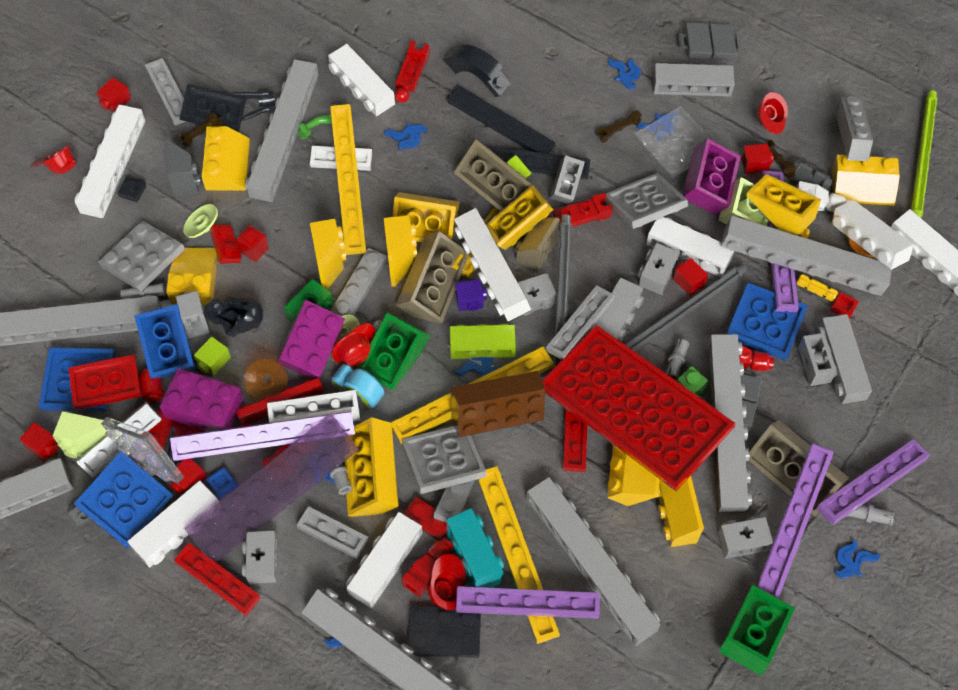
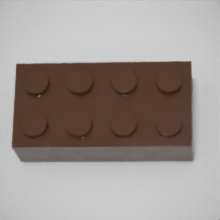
(497, 404)

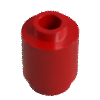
(151, 389)

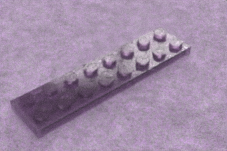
(271, 489)

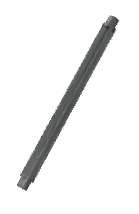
(563, 276)
(686, 308)

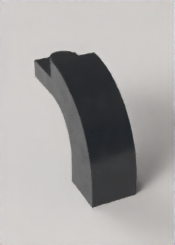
(481, 64)

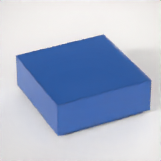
(221, 482)

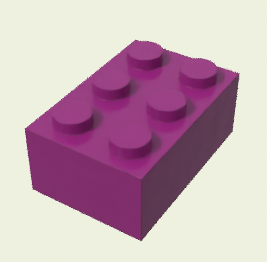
(711, 176)
(310, 340)
(201, 402)

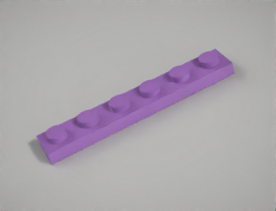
(873, 482)
(528, 602)

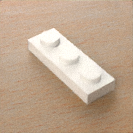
(325, 158)

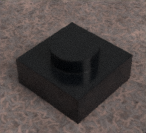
(131, 189)

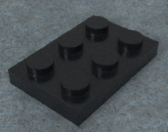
(202, 102)
(444, 632)

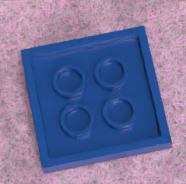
(763, 327)
(56, 385)
(123, 499)

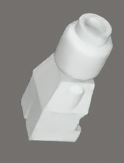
(829, 201)

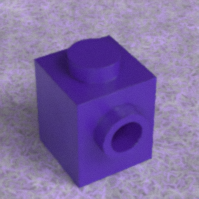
(470, 295)

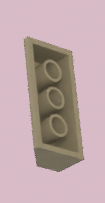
(491, 176)
(432, 278)
(781, 457)

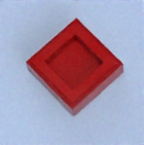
(844, 305)

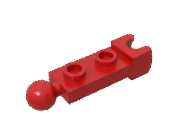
(411, 71)
(585, 211)

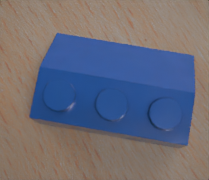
(165, 342)

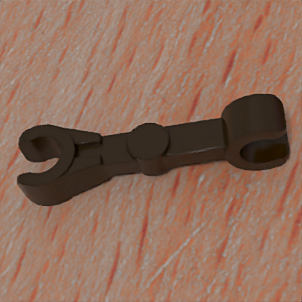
(634, 118)
(211, 121)
(787, 167)

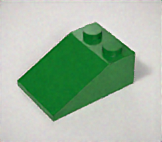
(394, 350)
(757, 630)

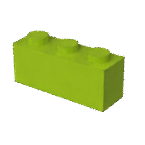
(482, 341)

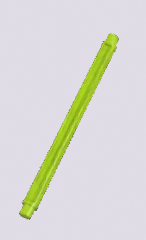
(924, 153)

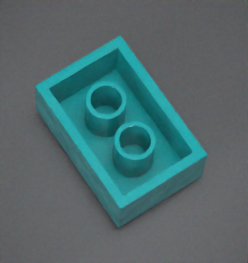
(474, 549)

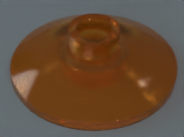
(255, 382)

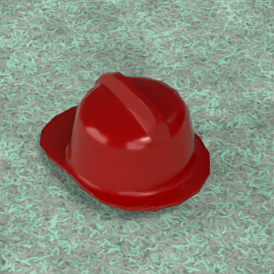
(772, 112)
(59, 161)
(355, 346)
(446, 576)

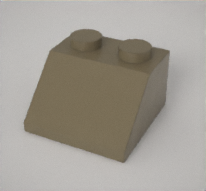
(538, 243)

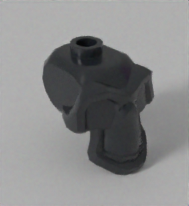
(235, 314)

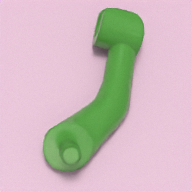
(305, 130)

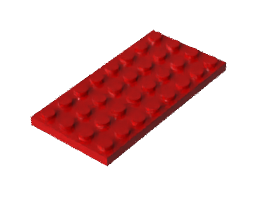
(637, 407)

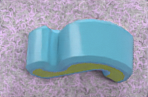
(360, 380)

